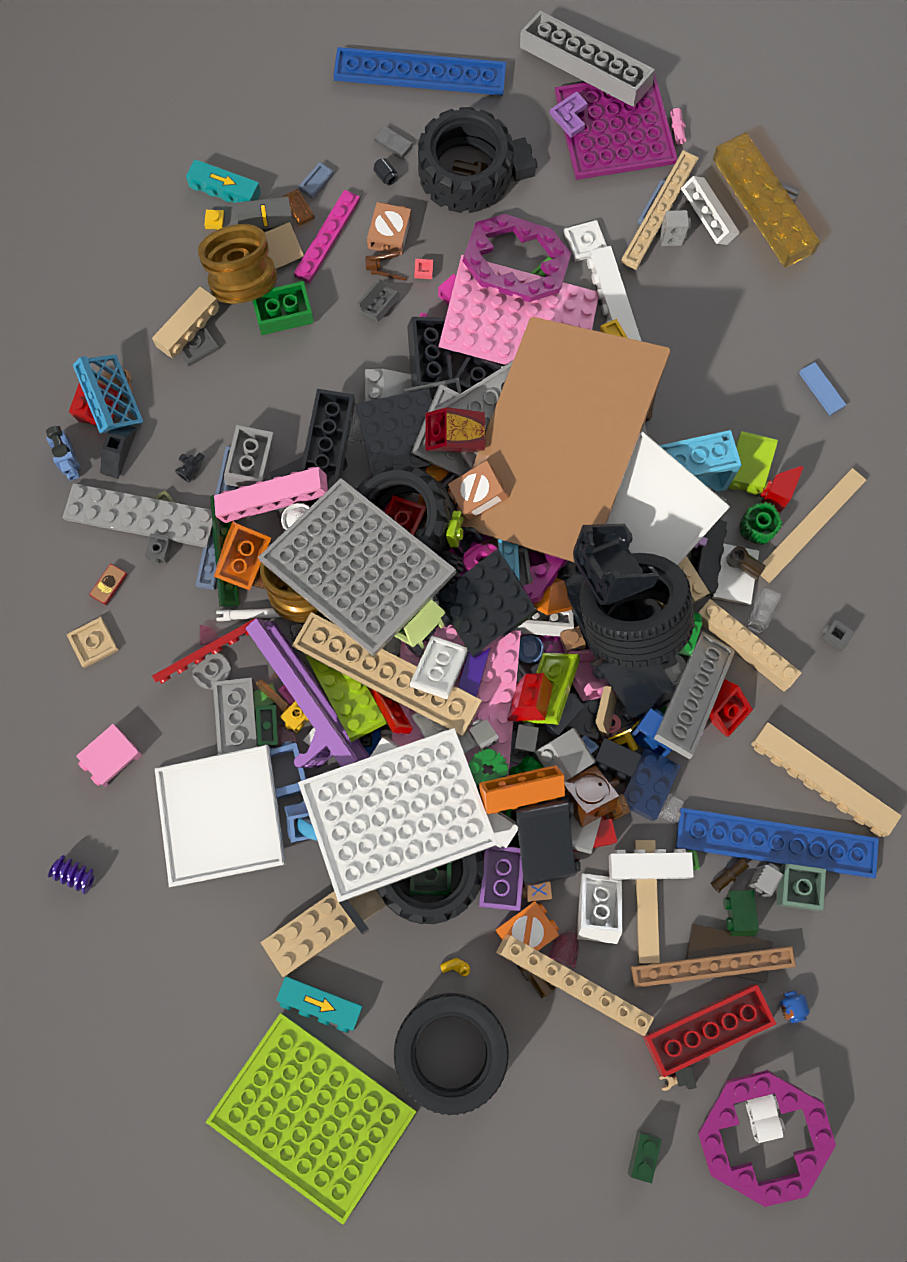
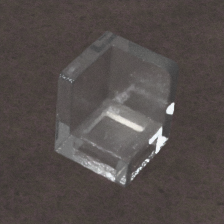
(671, 808)

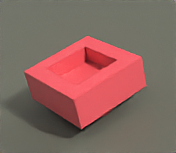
(423, 268)

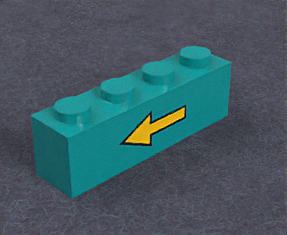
(222, 183)
(319, 1003)

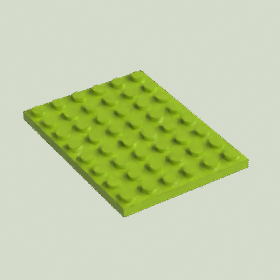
(311, 1117)

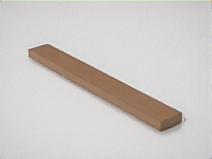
(713, 966)

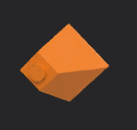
(554, 599)

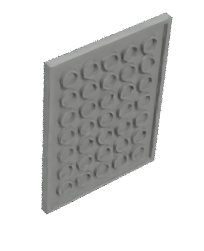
(357, 566)

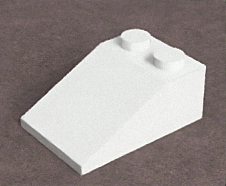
(599, 909)

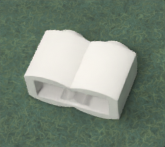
(764, 1118)

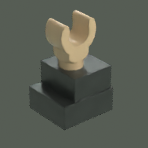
(681, 1078)

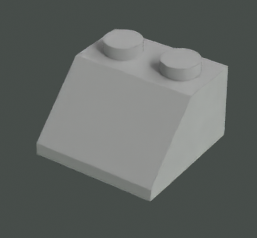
(567, 753)

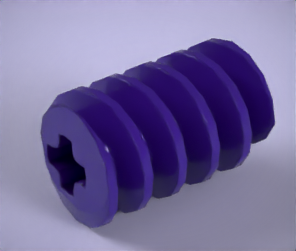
(72, 875)

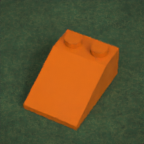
(240, 554)

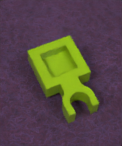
(454, 531)

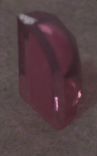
(565, 949)

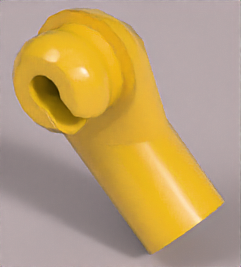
(457, 965)

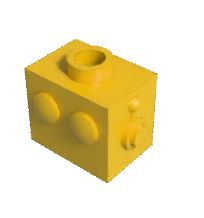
(295, 722)

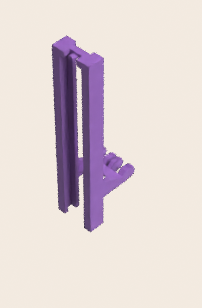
(330, 735)

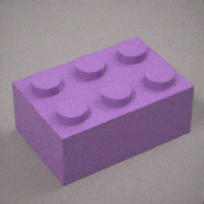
(502, 879)

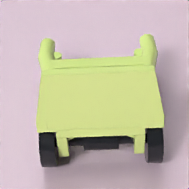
(423, 627)

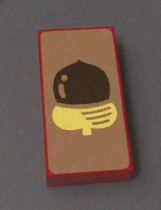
(108, 584)

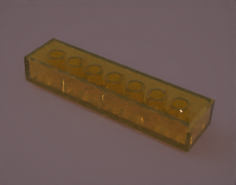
(766, 200)

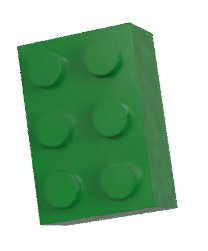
(283, 308)

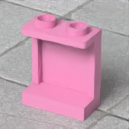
(584, 681)
(107, 755)

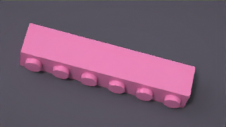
(271, 494)

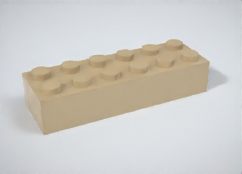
(317, 930)

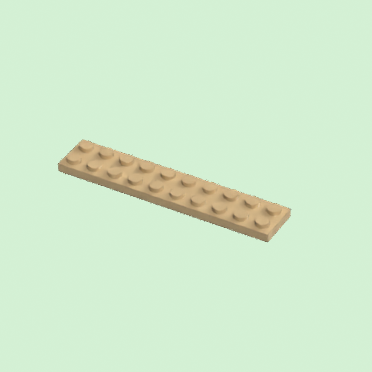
(384, 674)

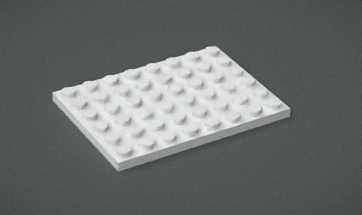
(397, 814)

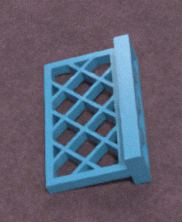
(95, 395)

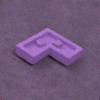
(566, 114)

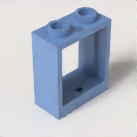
(293, 789)

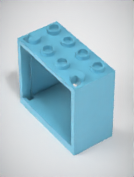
(708, 458)

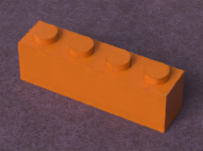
(522, 789)

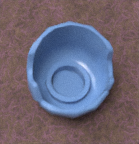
(530, 649)

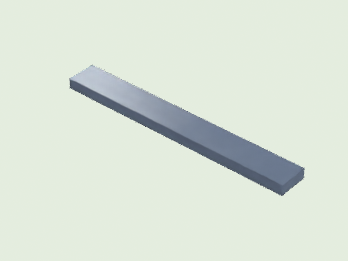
(207, 566)

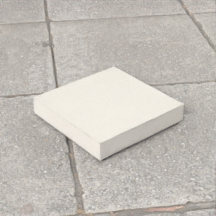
(583, 239)

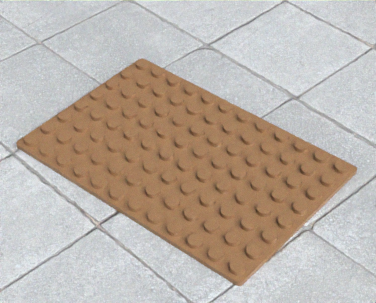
(565, 432)

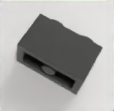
(525, 739)

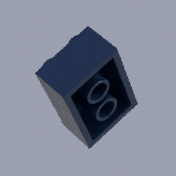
(650, 784)

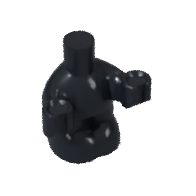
(190, 466)

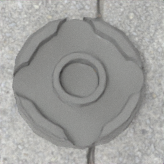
(210, 670)

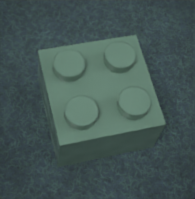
(801, 887)

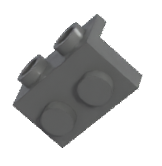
(377, 301)

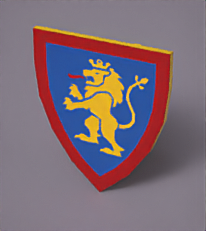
(626, 738)

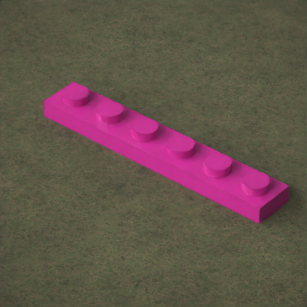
(327, 236)

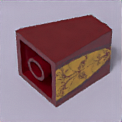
(455, 430)

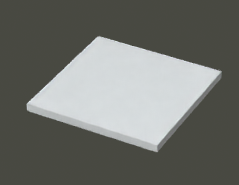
(663, 504)
(219, 816)

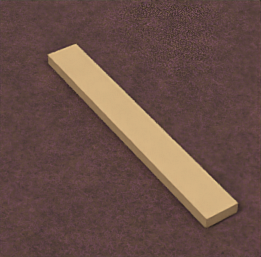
(662, 203)
(812, 524)

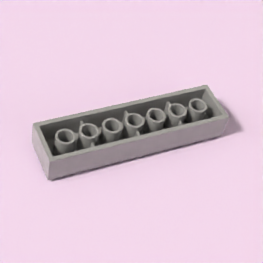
(587, 58)

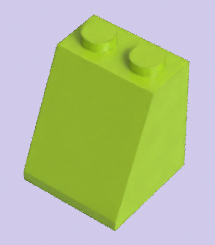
(756, 458)

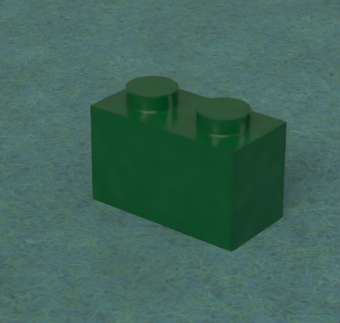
(266, 725)
(742, 913)
(644, 1156)

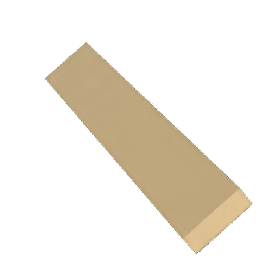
(647, 912)

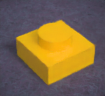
(214, 219)

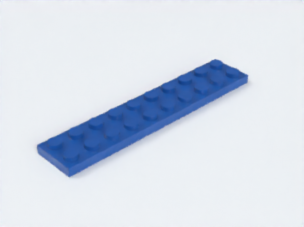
(419, 71)
(777, 843)

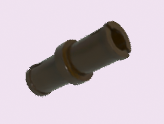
(729, 875)

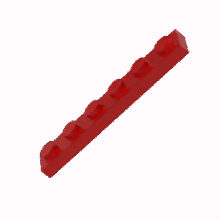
(198, 656)

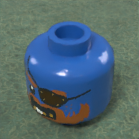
(794, 1007)

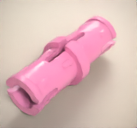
(678, 126)

